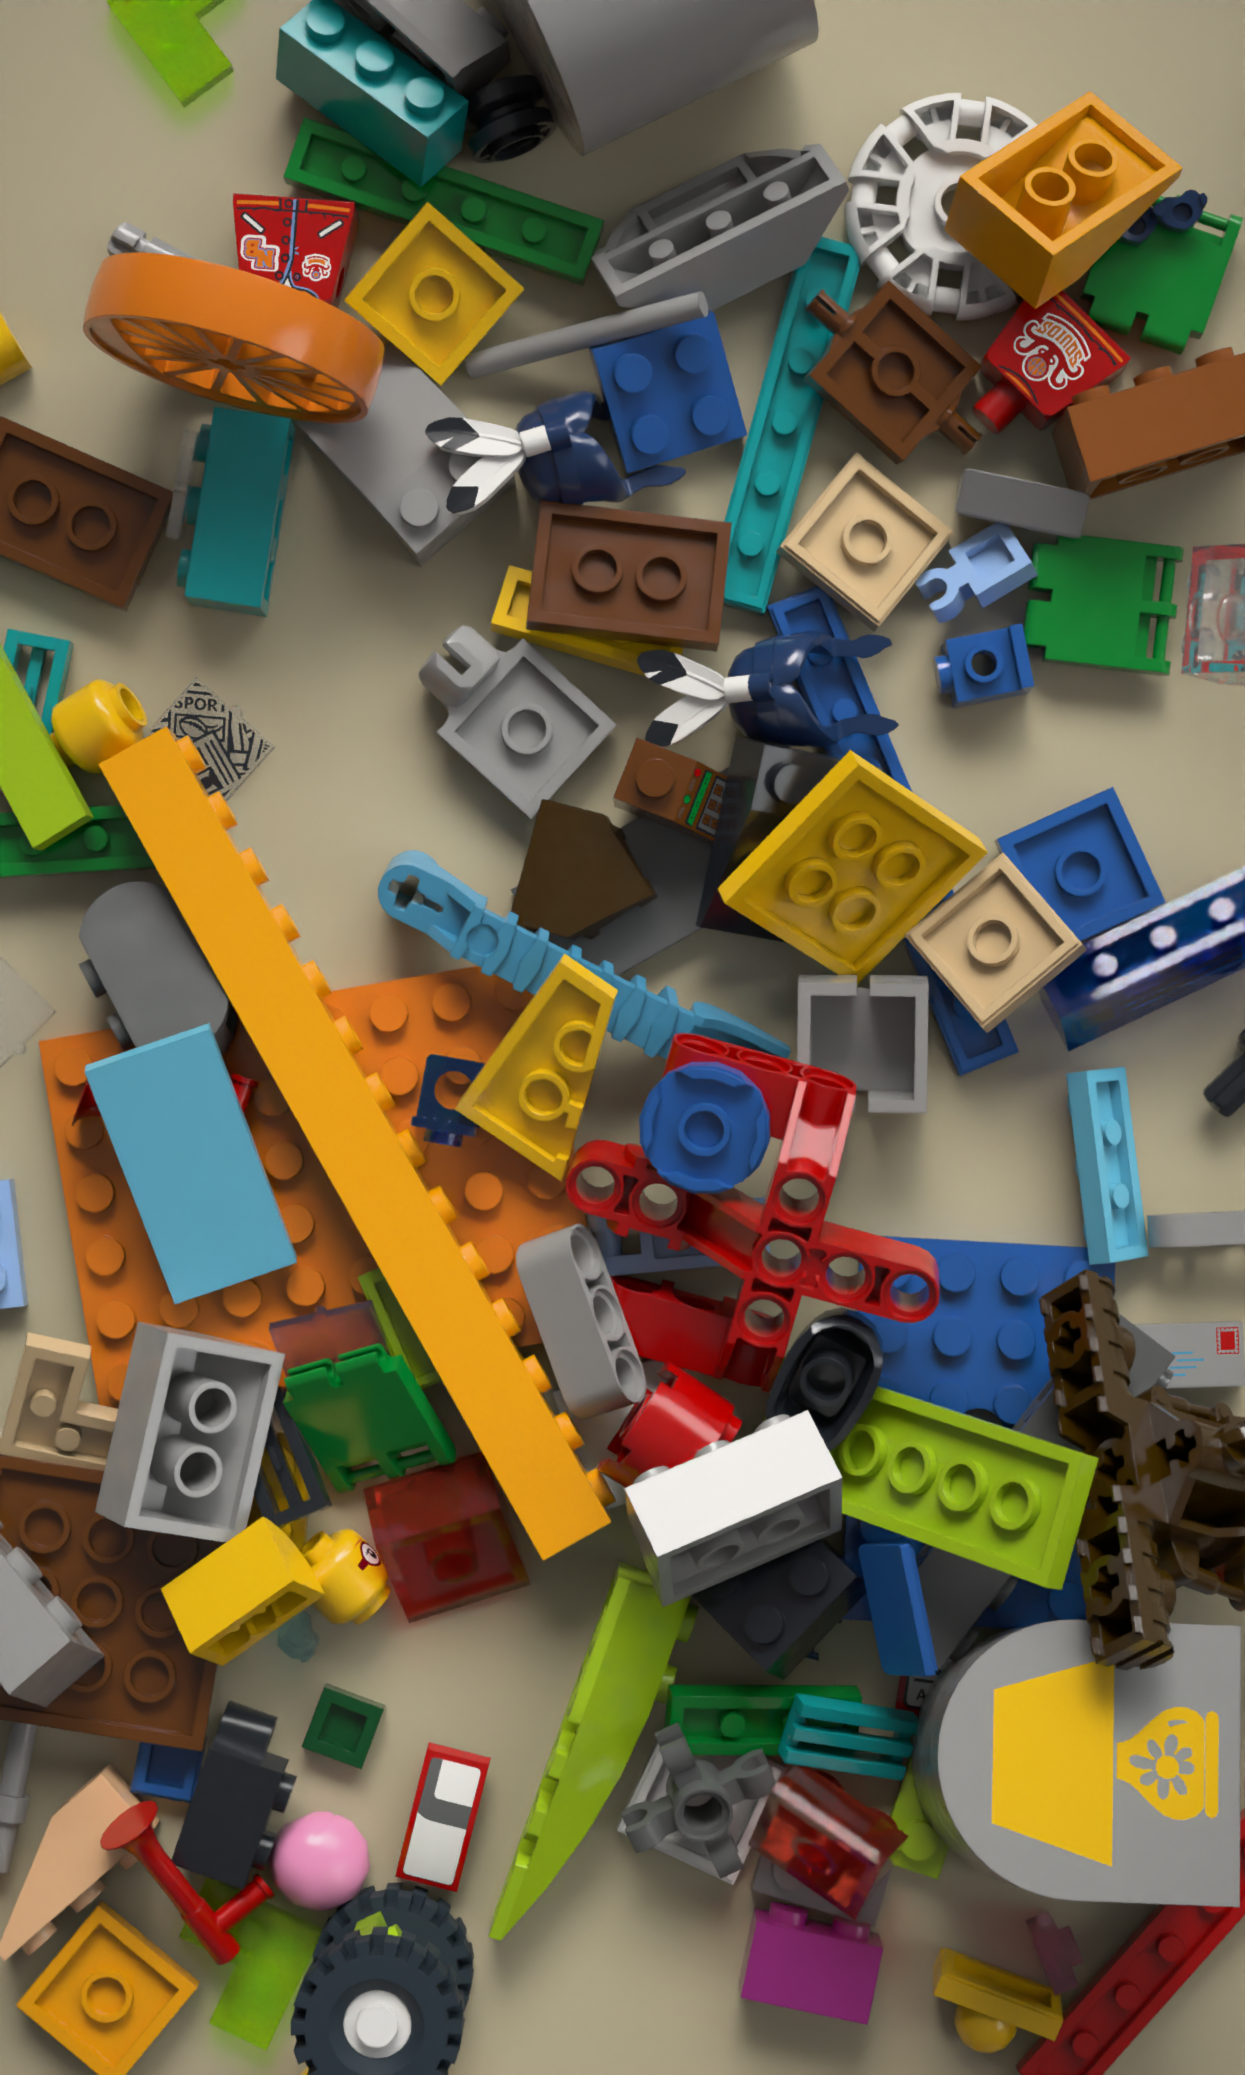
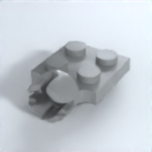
(513, 716)

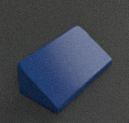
(897, 1607)

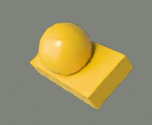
(993, 2002)

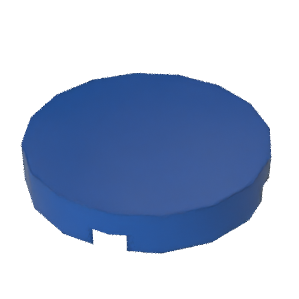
(705, 1127)

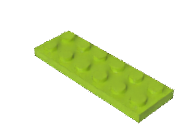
(965, 1486)

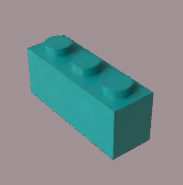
(371, 89)
(237, 511)

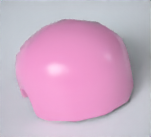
(319, 1861)

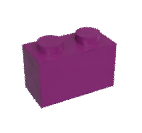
(811, 1963)

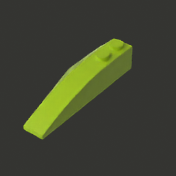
(599, 1730)

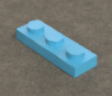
(1107, 1165)

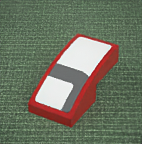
(442, 1817)

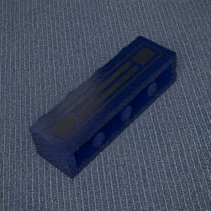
(1150, 962)

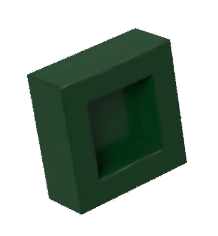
(343, 1726)

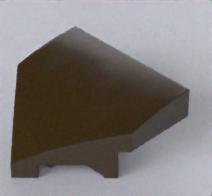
(577, 874)

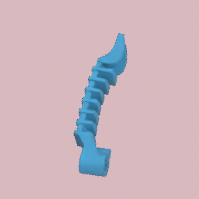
(465, 928)

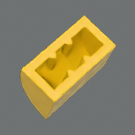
(241, 1592)

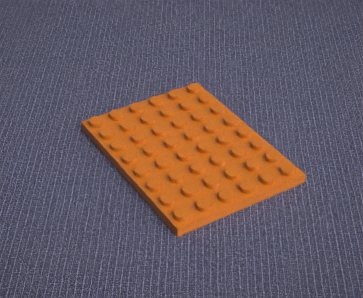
(400, 1023)

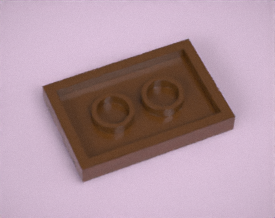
(76, 515)
(629, 576)

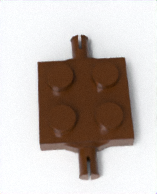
(892, 372)

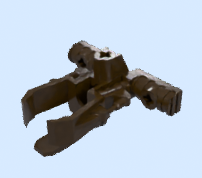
(1164, 1484)

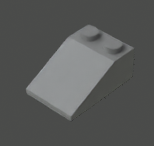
(396, 464)

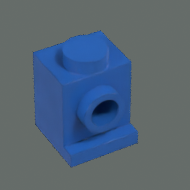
(1011, 671)

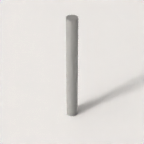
(587, 334)

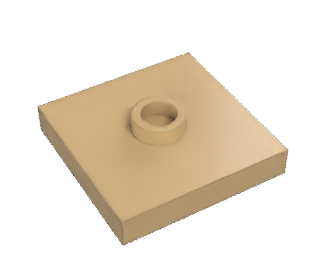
(865, 542)
(995, 942)

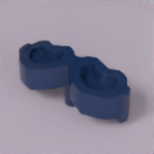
(1172, 213)

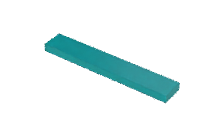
(782, 428)

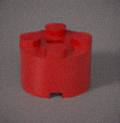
(669, 1426)

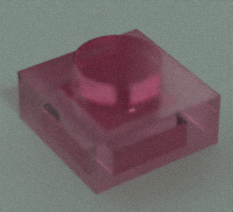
(1056, 1952)

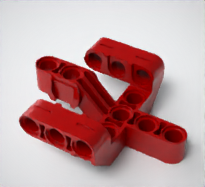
(725, 1337)

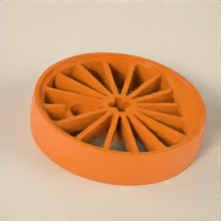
(233, 337)

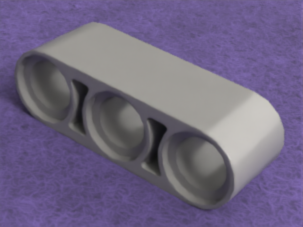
(581, 1322)

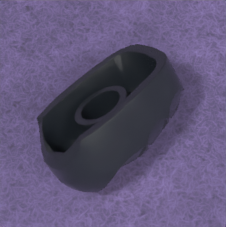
(830, 1373)

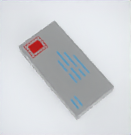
(1204, 1352)

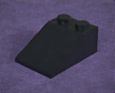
(759, 792)

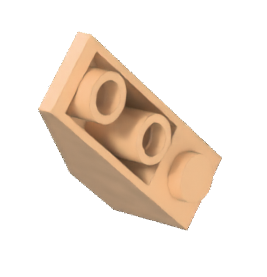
(70, 1861)

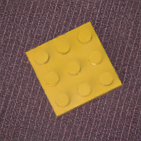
(852, 868)

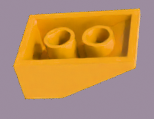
(1058, 197)

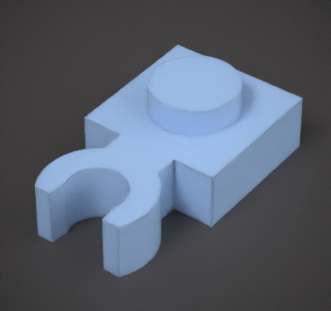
(984, 566)

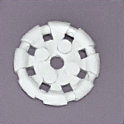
(918, 205)

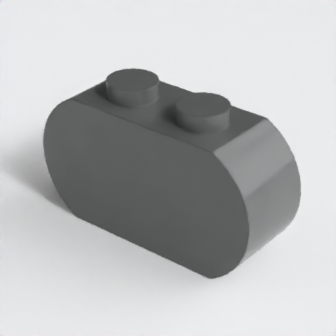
(151, 968)

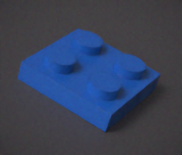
(668, 392)
(1086, 864)

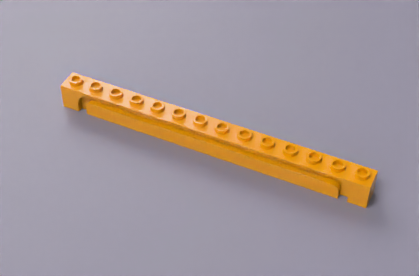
(357, 1142)

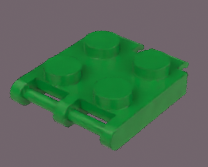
(1162, 281)
(1101, 603)
(365, 1413)

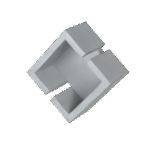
(868, 1035)

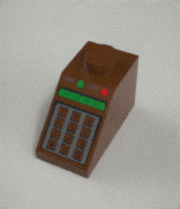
(671, 790)

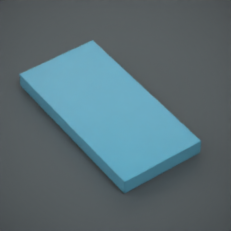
(191, 1163)

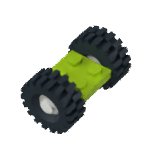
(385, 1988)

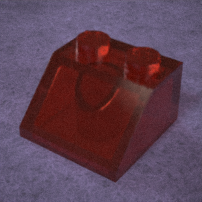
(445, 1537)
(827, 1838)

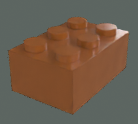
(1155, 427)

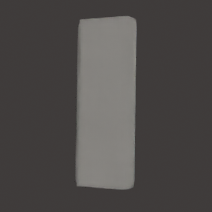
(1021, 503)

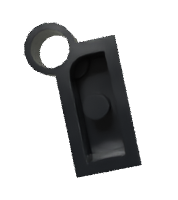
(235, 1800)

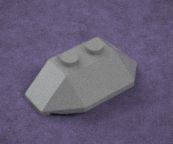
(724, 229)

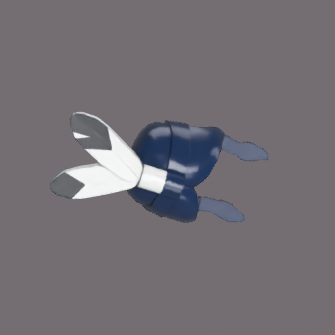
(548, 452)
(758, 692)

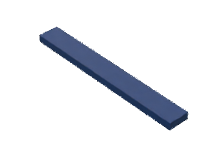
(836, 691)

